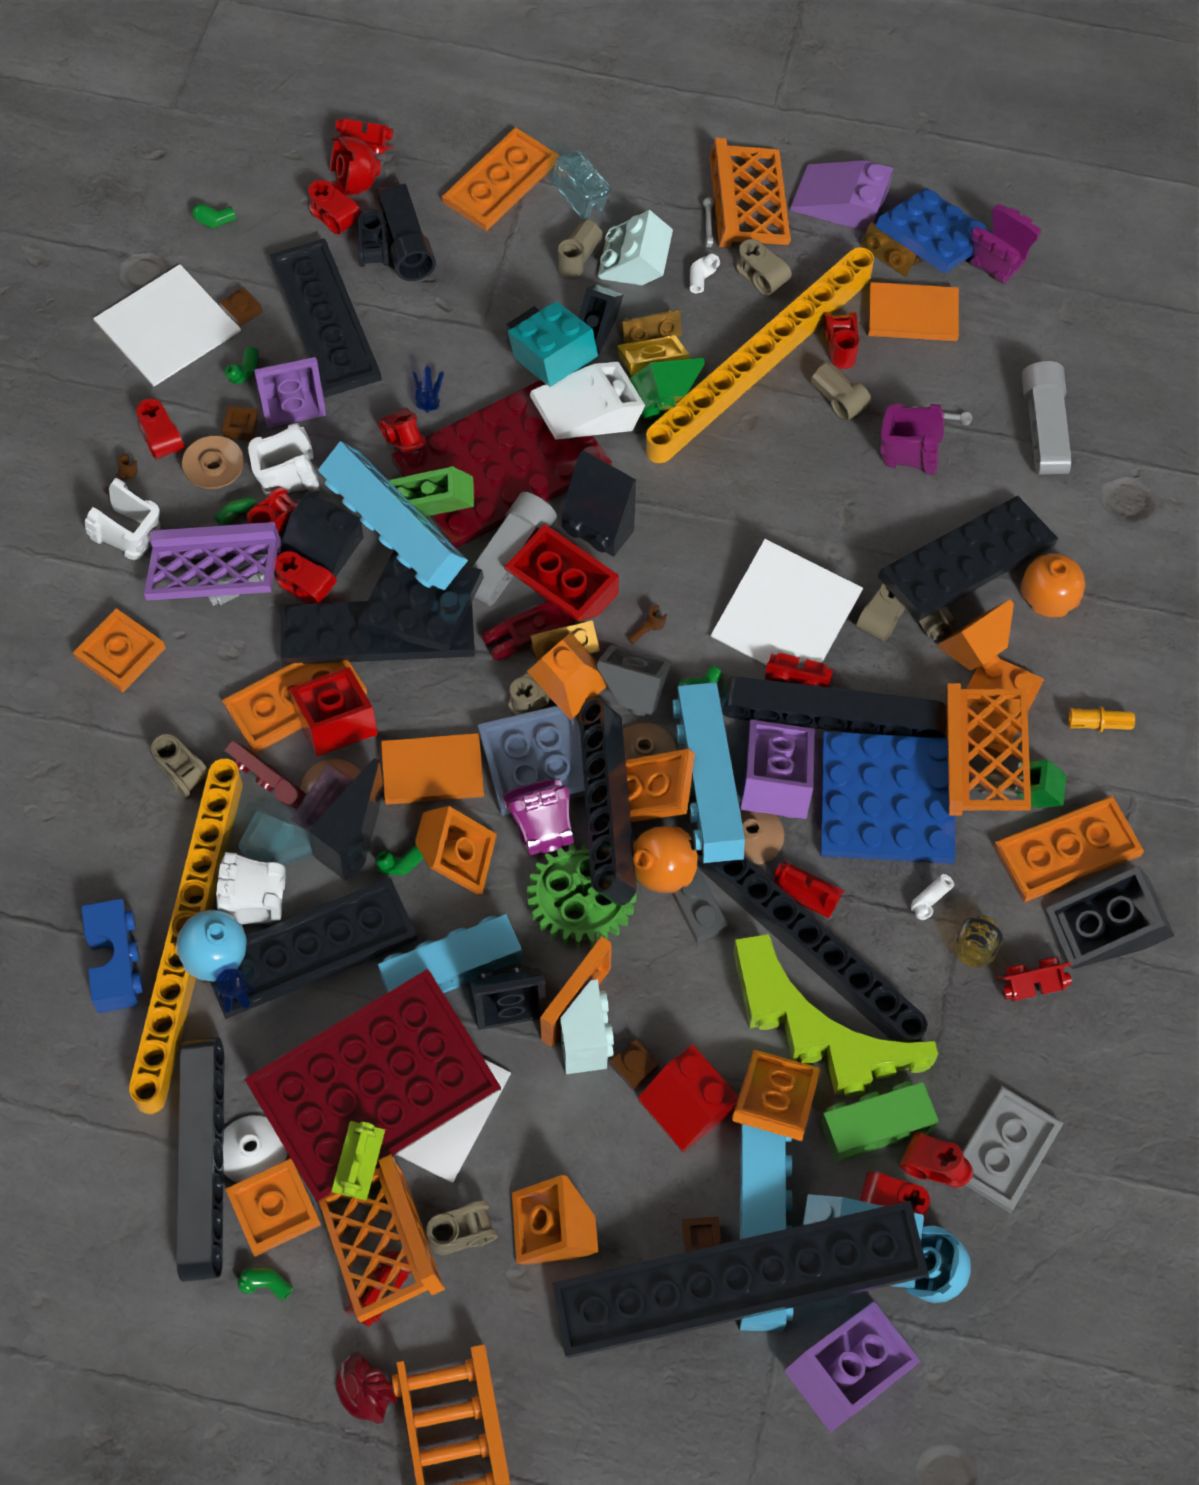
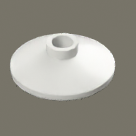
(243, 1164)

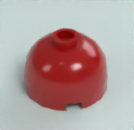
(354, 165)

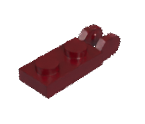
(520, 627)
(268, 776)

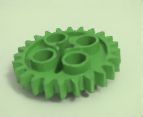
(595, 919)

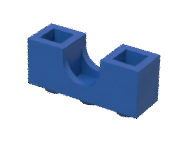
(115, 983)

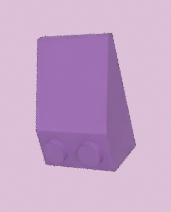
(844, 192)
(290, 392)
(778, 769)
(852, 1366)

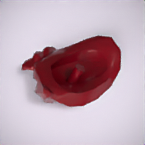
(363, 1389)

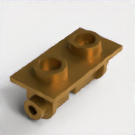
(889, 250)
(651, 326)
(545, 641)

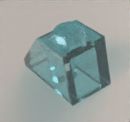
(274, 841)

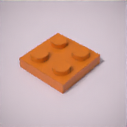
(119, 650)
(273, 1207)

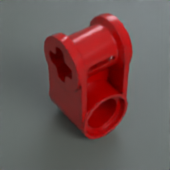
(332, 206)
(842, 339)
(158, 430)
(402, 431)
(274, 508)
(303, 577)
(936, 1161)
(886, 1191)

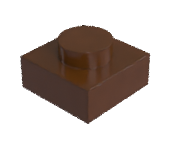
(241, 307)
(240, 423)
(634, 1064)
(700, 1233)

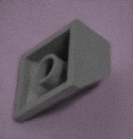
(634, 678)

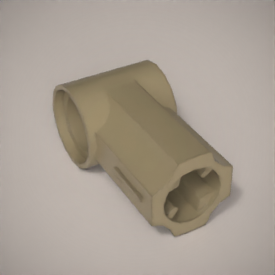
(577, 248)
(845, 397)

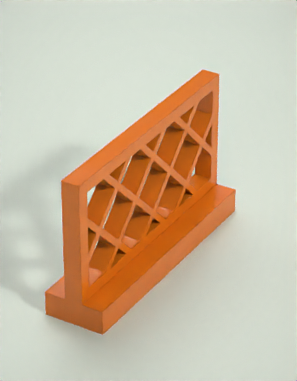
(724, 189)
(960, 756)
(410, 1234)

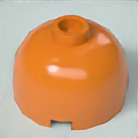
(1053, 585)
(664, 859)

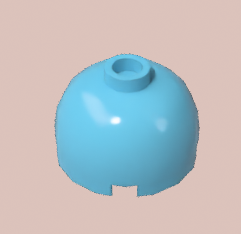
(211, 944)
(947, 1266)

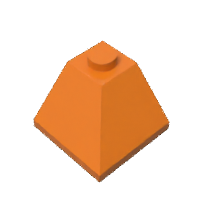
(981, 638)
(568, 675)
(456, 847)
(552, 1223)

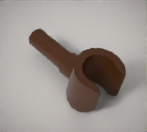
(125, 470)
(651, 623)

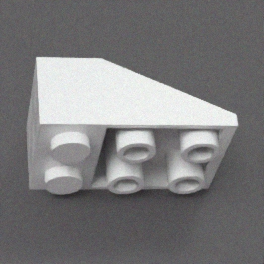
(590, 402)

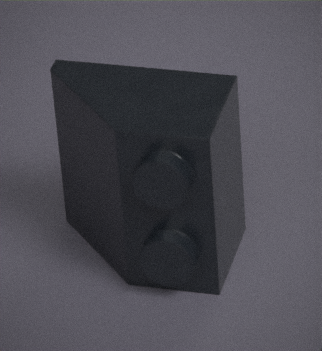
(322, 533)

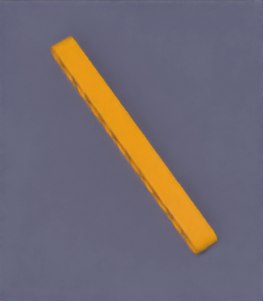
(758, 355)
(177, 978)

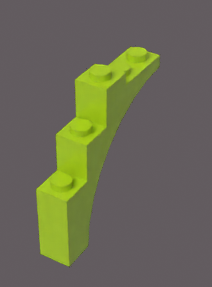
(812, 1035)

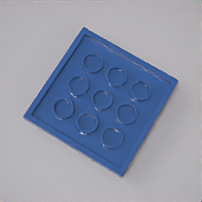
(886, 798)

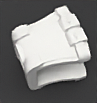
(291, 454)
(123, 501)
(250, 889)

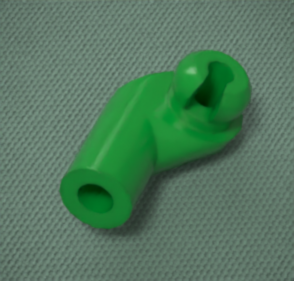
(241, 373)
(396, 865)
(264, 1278)

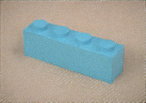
(458, 956)

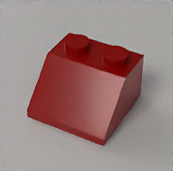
(334, 711)
(688, 1098)

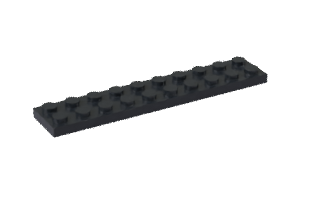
(740, 1279)

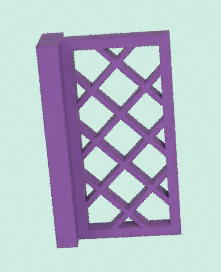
(212, 544)

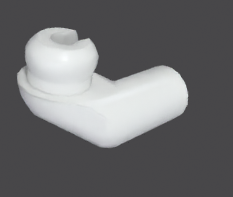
(702, 269)
(922, 903)

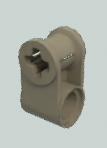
(762, 270)
(881, 614)
(527, 694)
(182, 768)
(463, 1227)

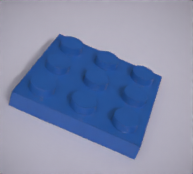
(931, 229)

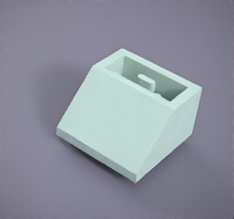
(636, 250)
(584, 1031)

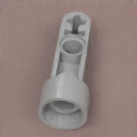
(1045, 392)
(521, 524)

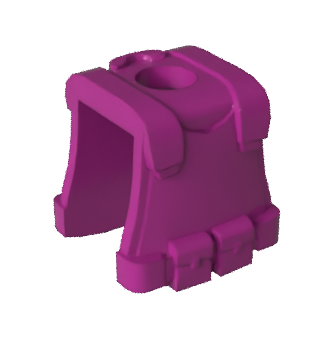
(1007, 247)
(912, 436)
(541, 815)

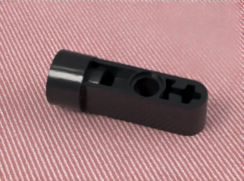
(410, 248)

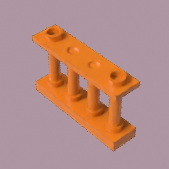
(481, 1407)

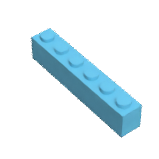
(392, 516)
(712, 783)
(764, 1202)

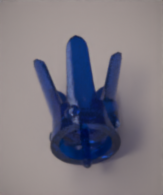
(426, 397)
(231, 985)

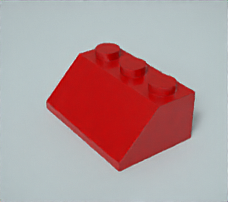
(565, 574)

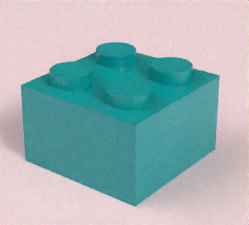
(553, 343)

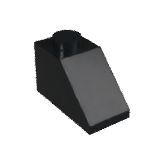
(600, 312)

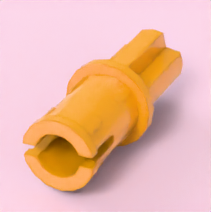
(1100, 719)

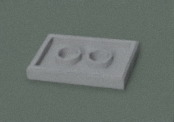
(1008, 1148)

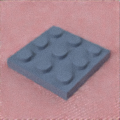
(532, 750)

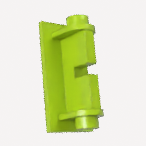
(358, 1160)

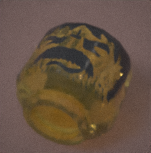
(977, 941)

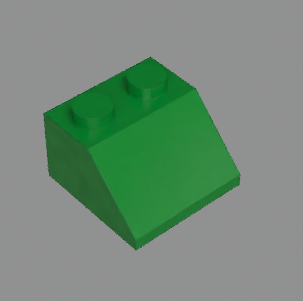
(664, 384)

